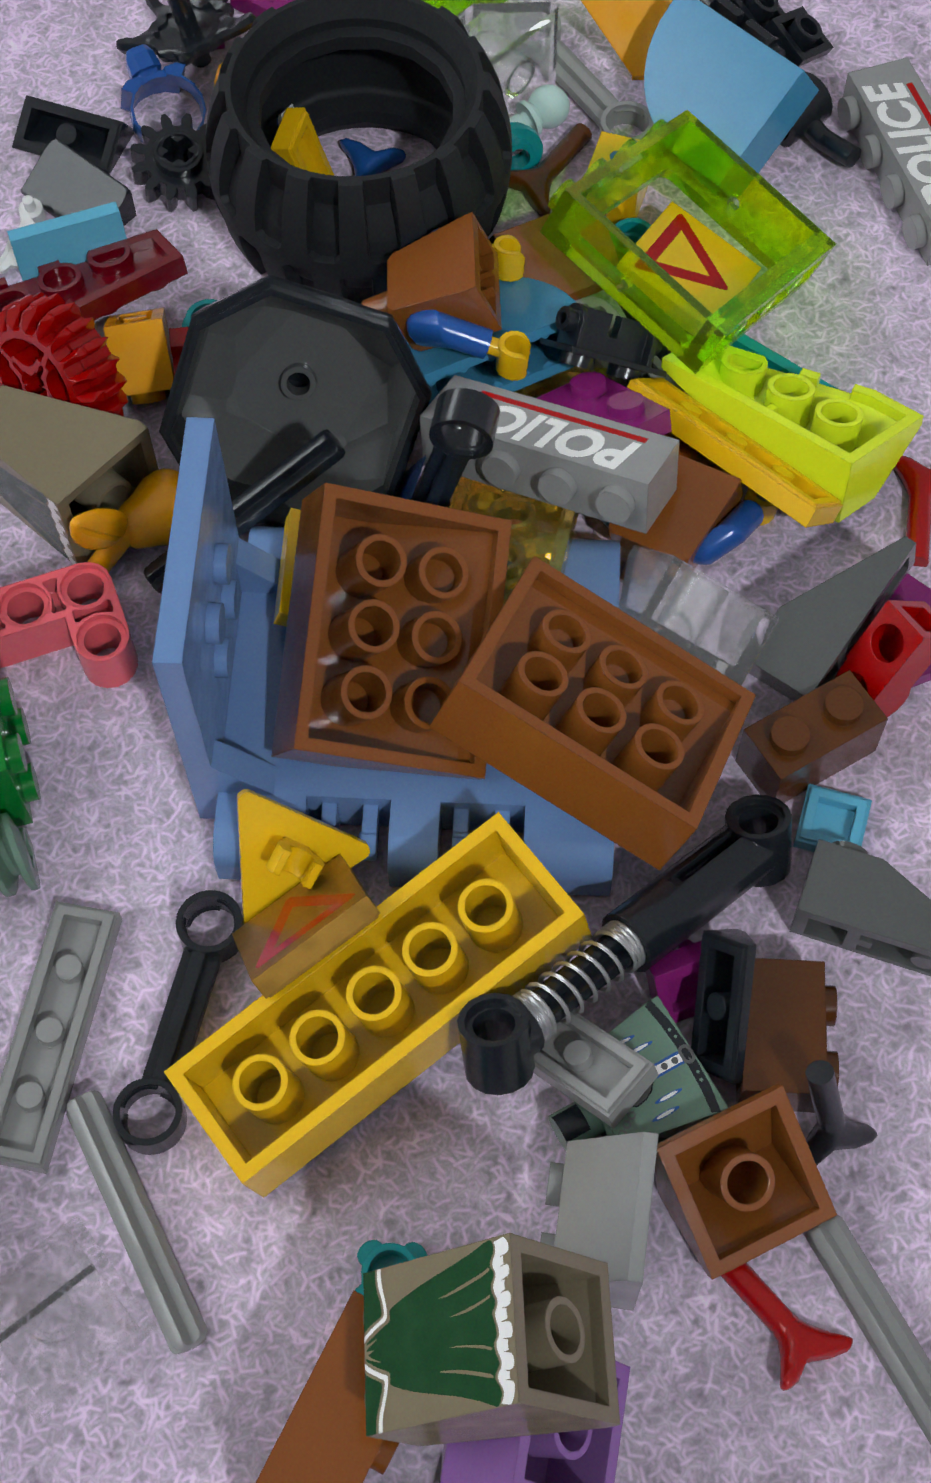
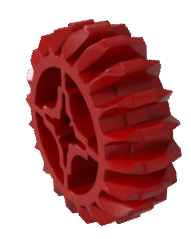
(58, 354)

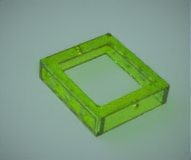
(710, 177)

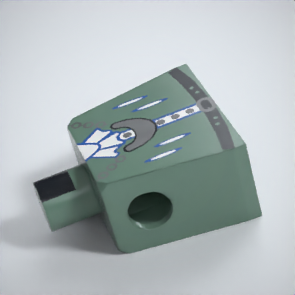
(671, 1104)

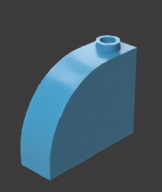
(724, 80)
(525, 307)

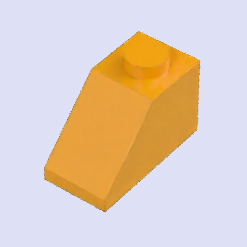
(144, 353)

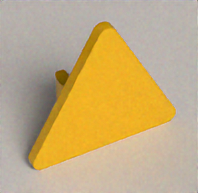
(284, 849)

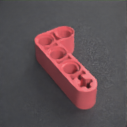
(65, 622)

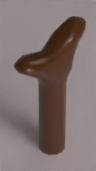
(537, 181)

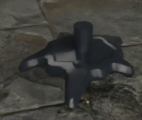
(189, 30)

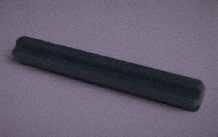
(271, 490)

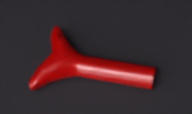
(917, 484)
(796, 1339)

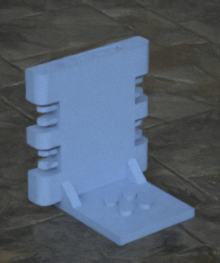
(221, 686)

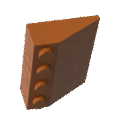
(382, 628)
(596, 714)

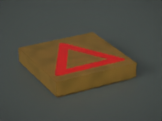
(304, 927)

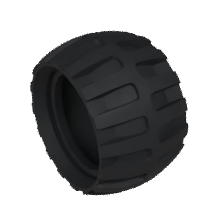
(354, 68)

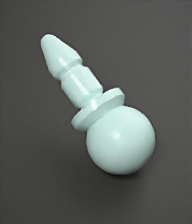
(545, 108)

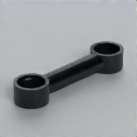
(460, 431)
(179, 1021)

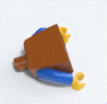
(449, 294)
(700, 518)

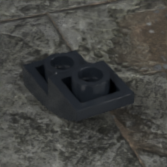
(797, 30)

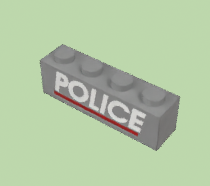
(893, 127)
(571, 458)

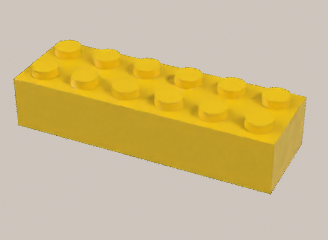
(378, 1007)

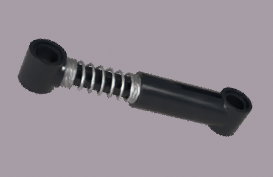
(506, 1031)

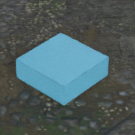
(831, 817)

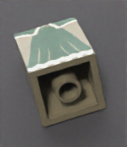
(66, 462)
(489, 1344)

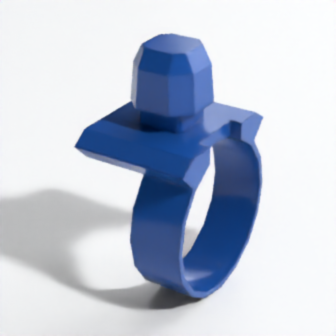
(149, 79)

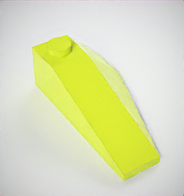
(825, 433)

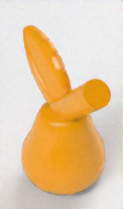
(139, 522)

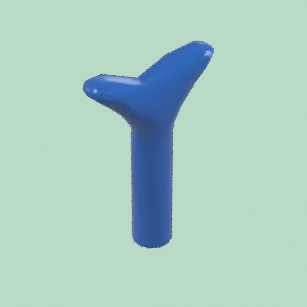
(371, 162)

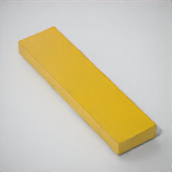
(741, 455)

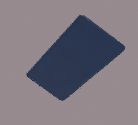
(410, 480)

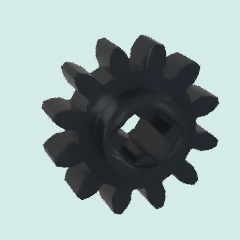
(172, 163)

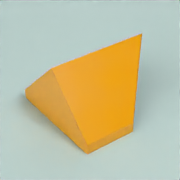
(628, 28)

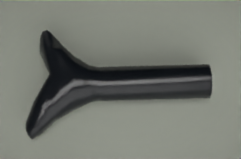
(832, 1128)

